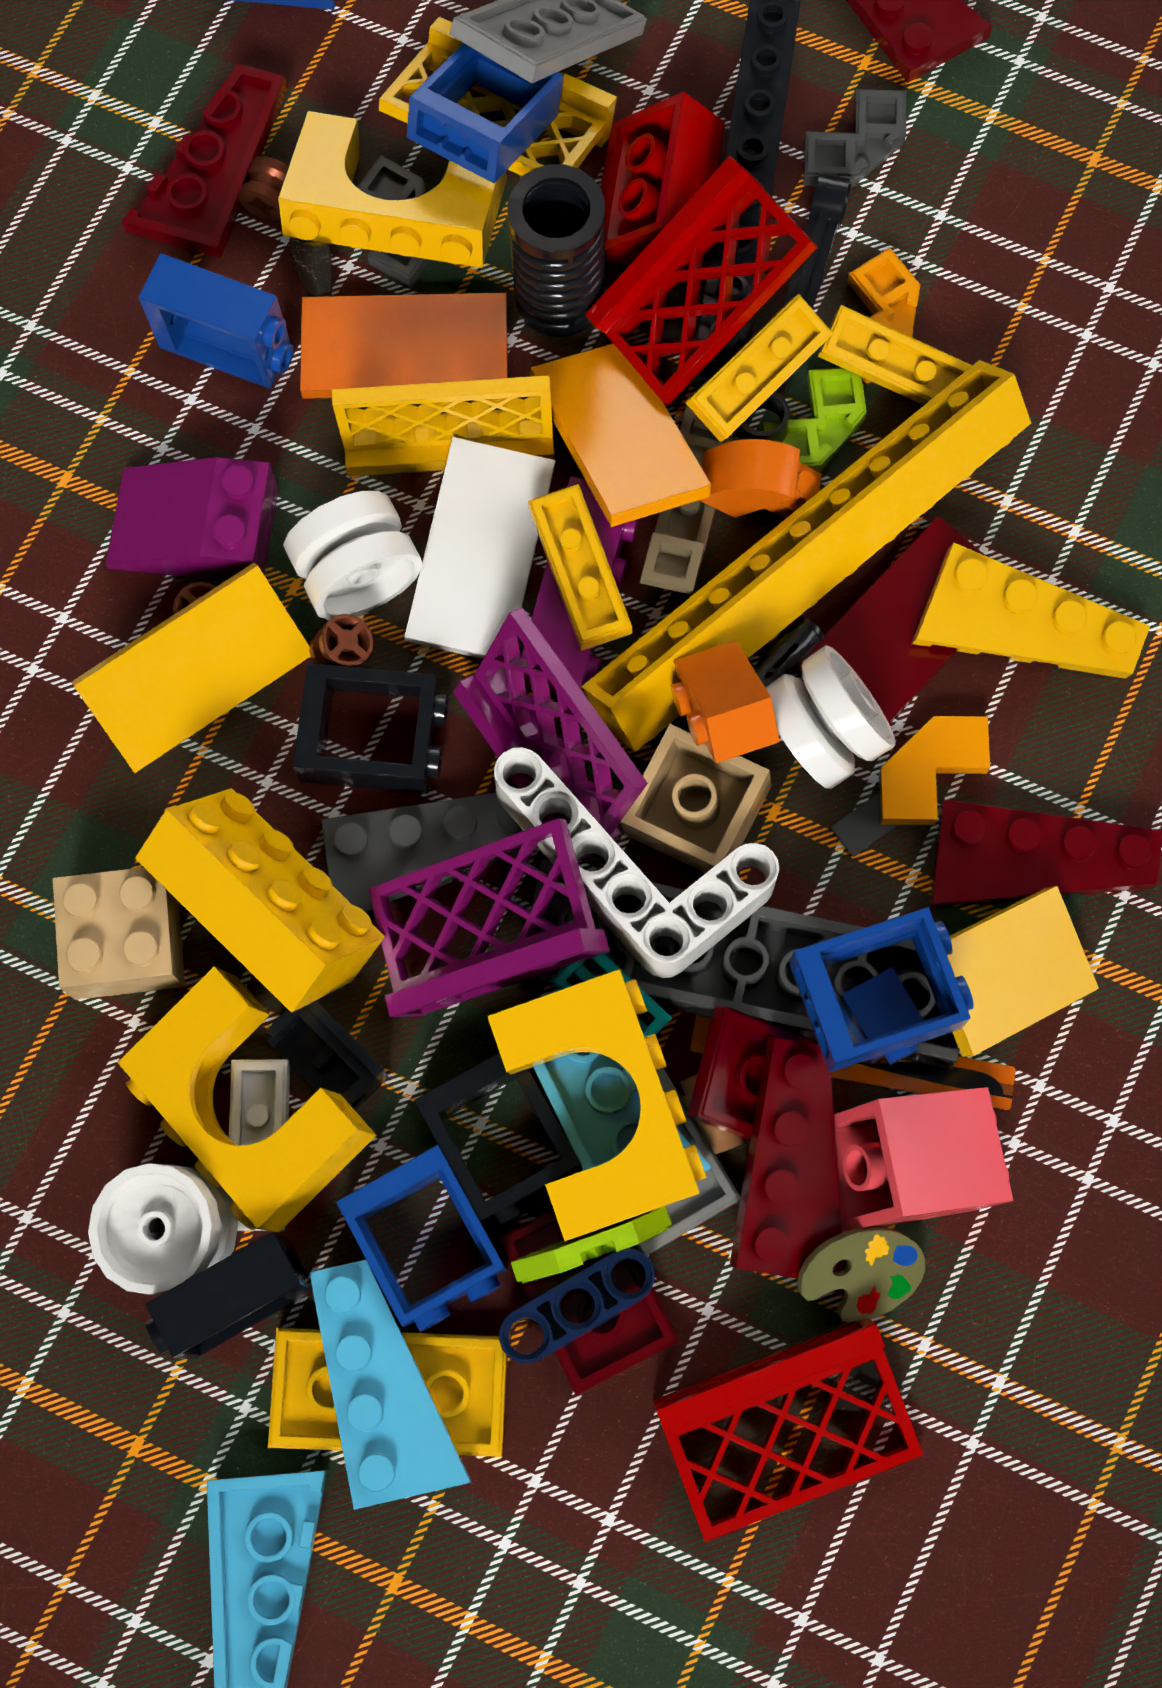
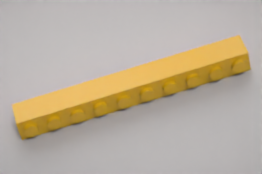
(814, 546)

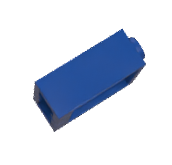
(467, 137)
(216, 321)
(822, 1006)
(393, 1188)

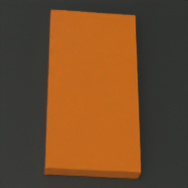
(401, 340)

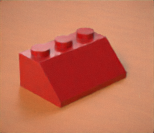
(654, 170)

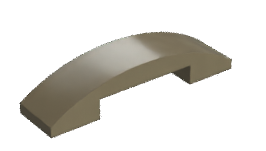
(683, 531)

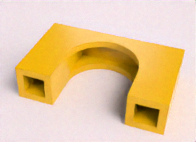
(324, 205)
(603, 1020)
(177, 1074)

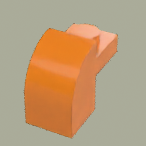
(757, 476)

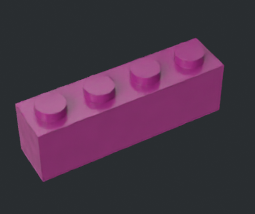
(550, 612)

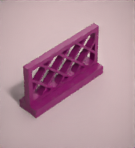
(508, 720)
(506, 964)

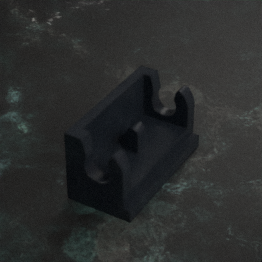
(325, 1054)

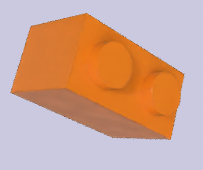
(724, 702)

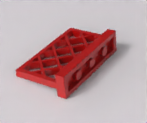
(677, 257)
(770, 1378)

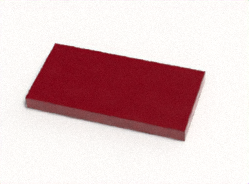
(881, 625)

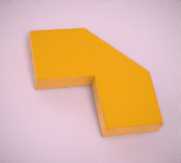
(887, 291)
(939, 747)

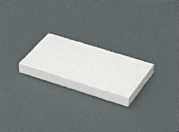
(477, 547)

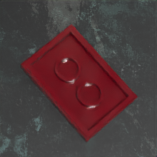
(616, 1343)

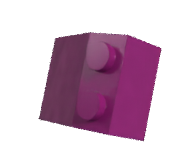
(194, 518)

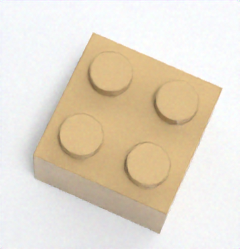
(694, 805)
(116, 934)

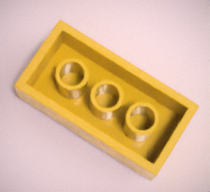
(260, 897)

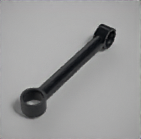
(825, 218)

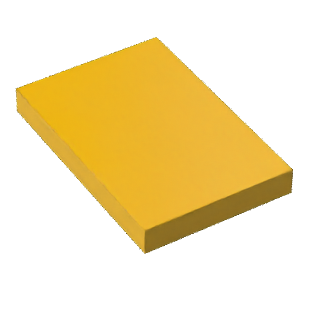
(1019, 968)

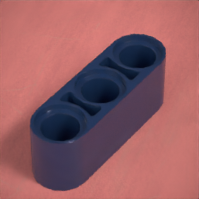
(547, 1307)

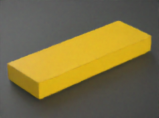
(889, 357)
(759, 368)
(580, 567)

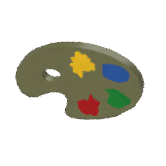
(877, 1275)

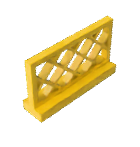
(582, 107)
(421, 436)

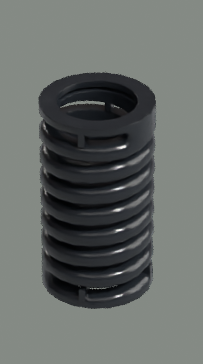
(557, 248)

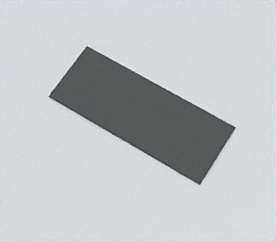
(861, 826)

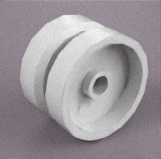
(352, 554)
(829, 718)
(130, 1222)

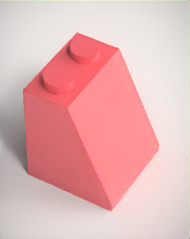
(919, 1158)

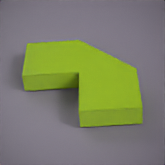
(836, 411)
(573, 1252)

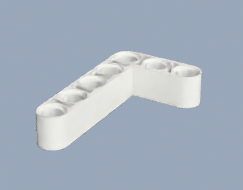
(623, 877)

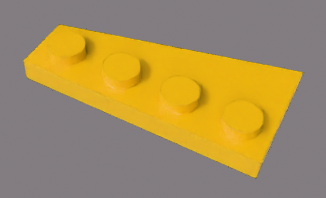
(1012, 614)

